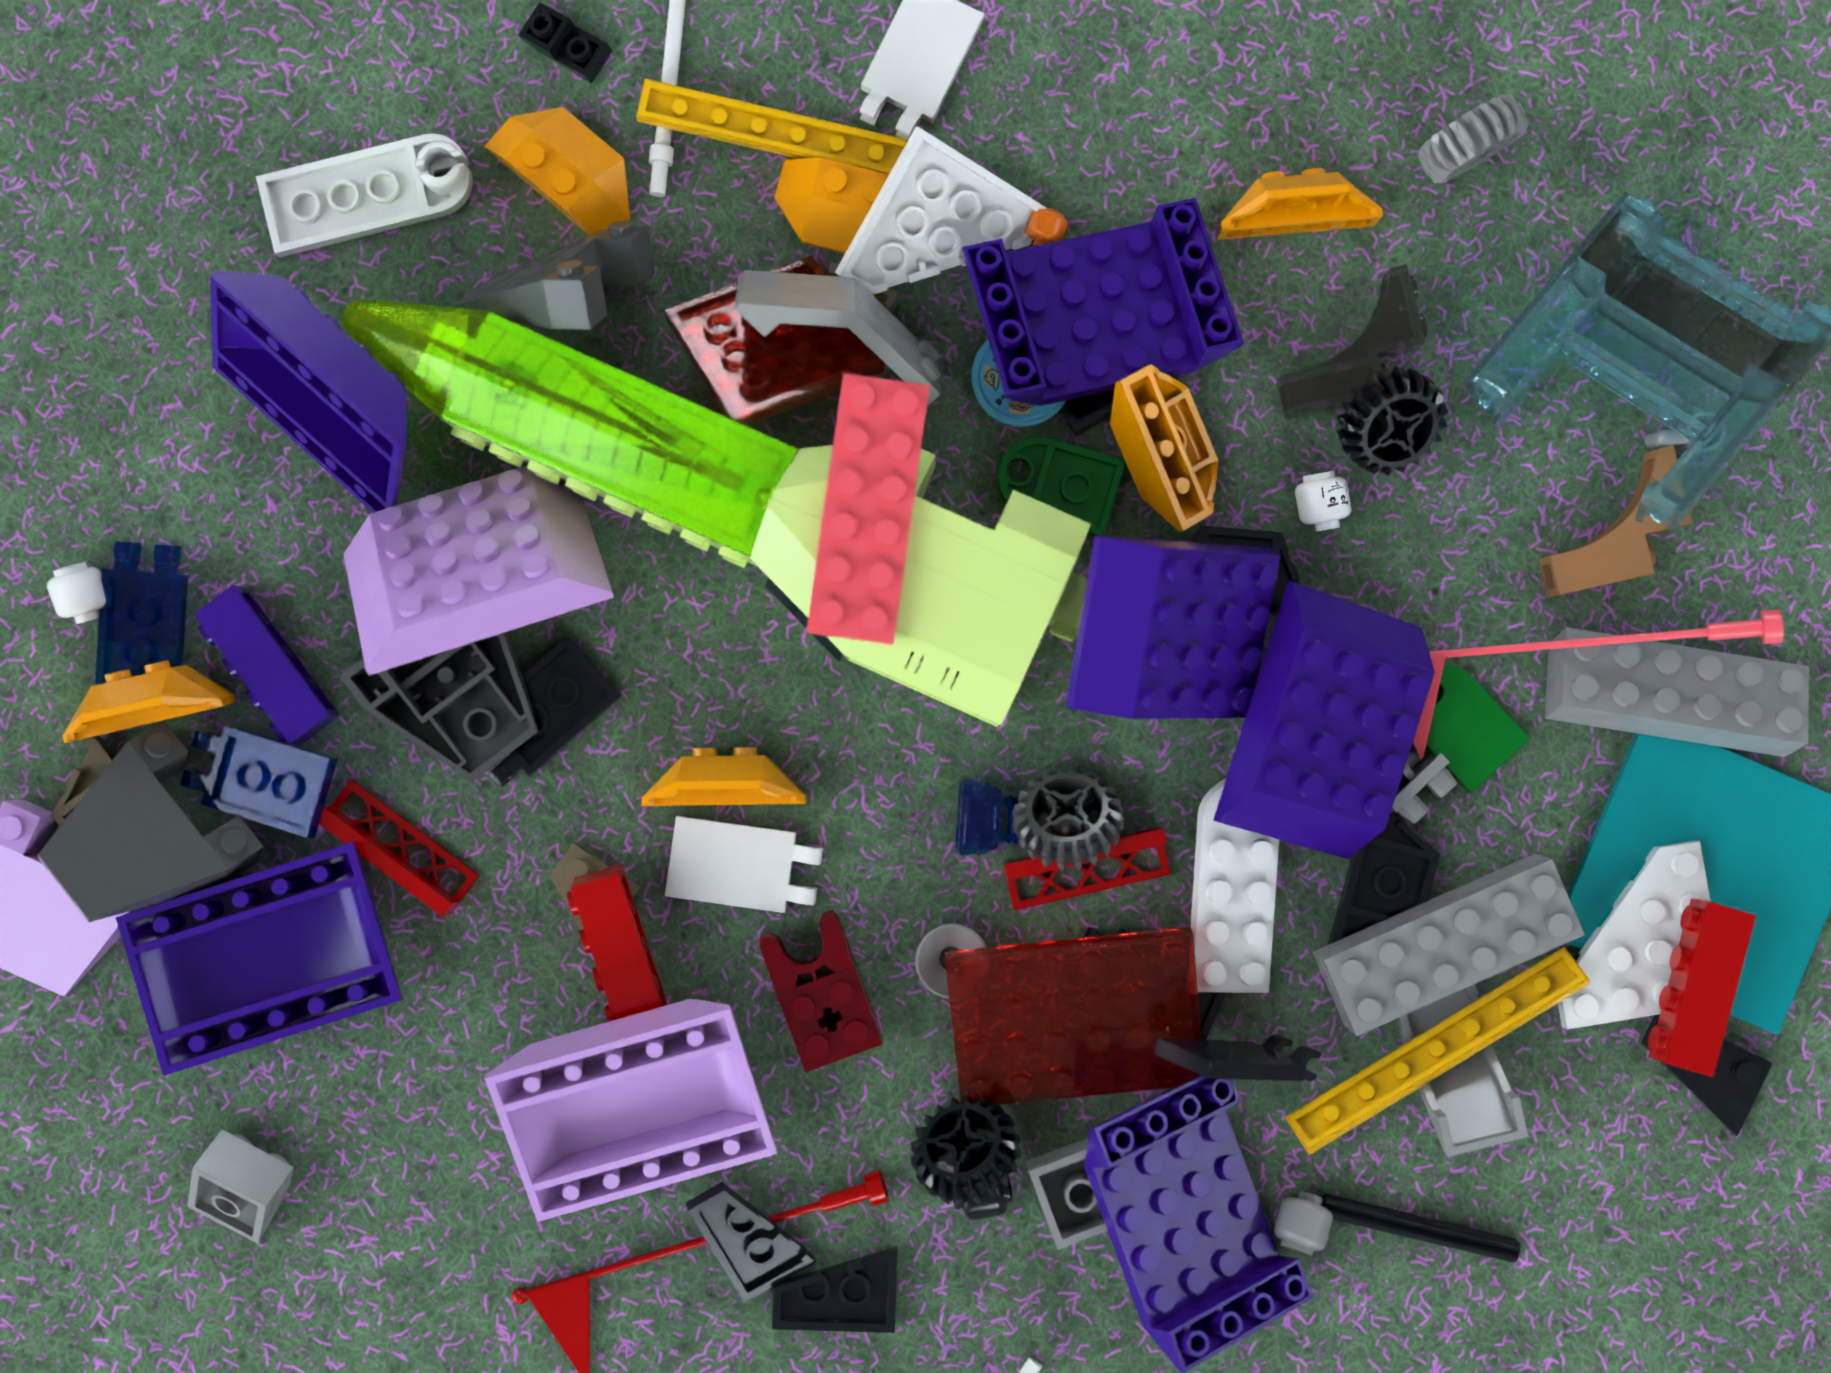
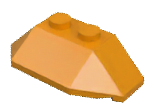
(566, 166)
(826, 200)
(1299, 205)
(1165, 446)
(144, 699)
(724, 781)

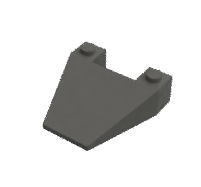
(568, 283)
(458, 707)
(133, 842)

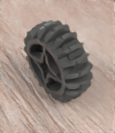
(1067, 832)

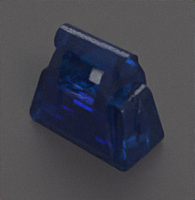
(980, 818)

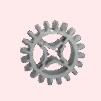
(1473, 138)

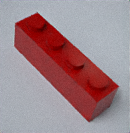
(616, 942)
(1701, 986)

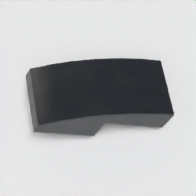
(564, 42)

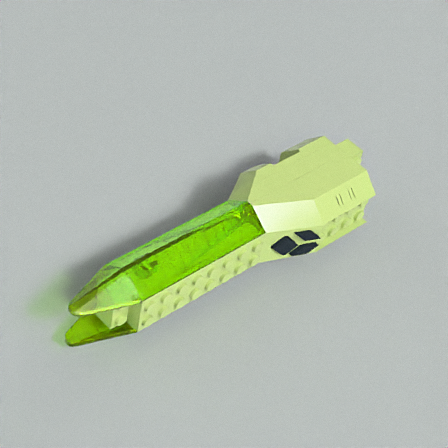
(968, 593)

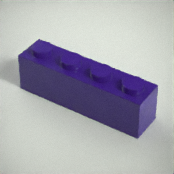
(265, 665)

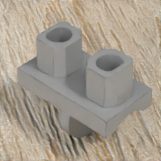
(1429, 773)

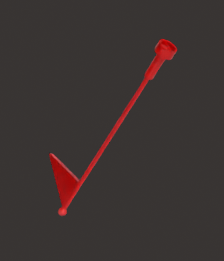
(566, 1302)

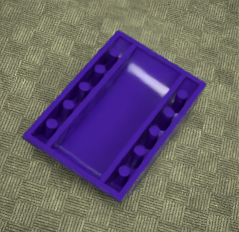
(311, 381)
(1171, 629)
(1328, 725)
(259, 958)

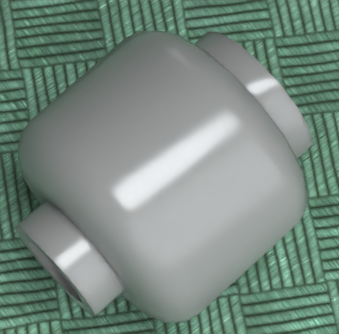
(1303, 1224)

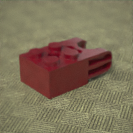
(822, 983)

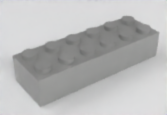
(1680, 694)
(1448, 943)

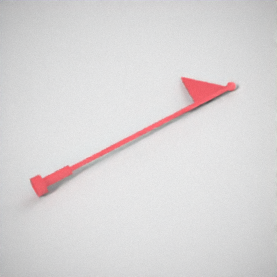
(1768, 626)

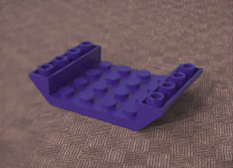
(1102, 306)
(1190, 1222)

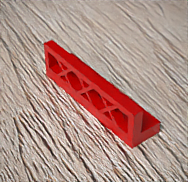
(1127, 843)
(389, 861)

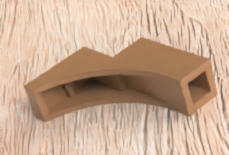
(1621, 549)

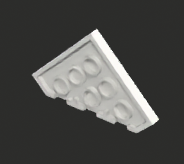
(929, 212)
(1634, 945)

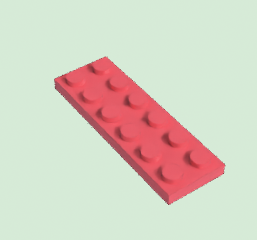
(868, 509)

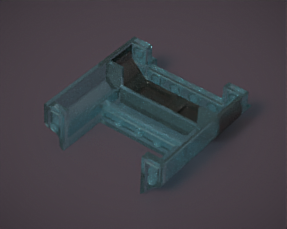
(1664, 337)

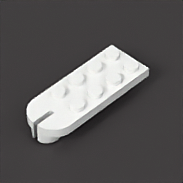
(364, 192)
(1232, 903)

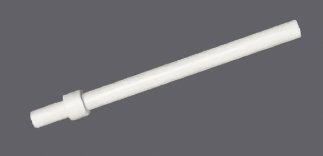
(661, 152)

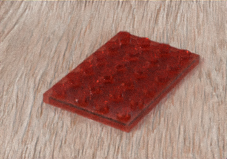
(1072, 1015)

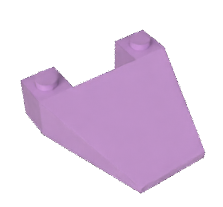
(40, 926)

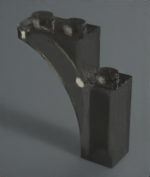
(1391, 331)

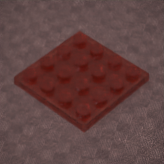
(769, 374)

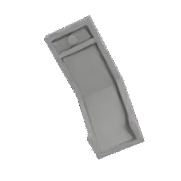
(836, 301)
(1473, 1100)

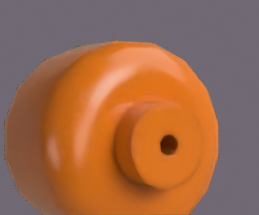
(1046, 226)

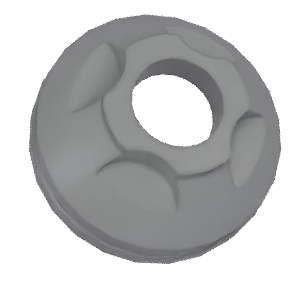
(929, 950)

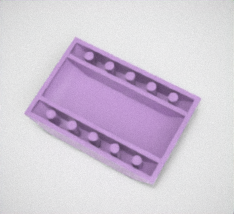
(471, 566)
(630, 1106)

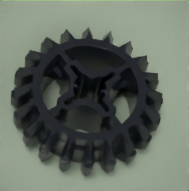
(1392, 420)
(977, 1160)

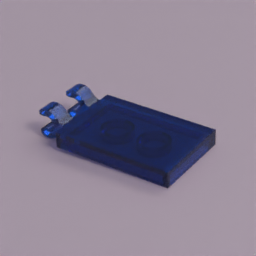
(141, 612)
(263, 780)

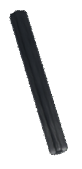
(1422, 1228)

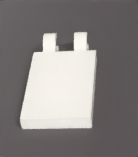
(919, 60)
(737, 865)

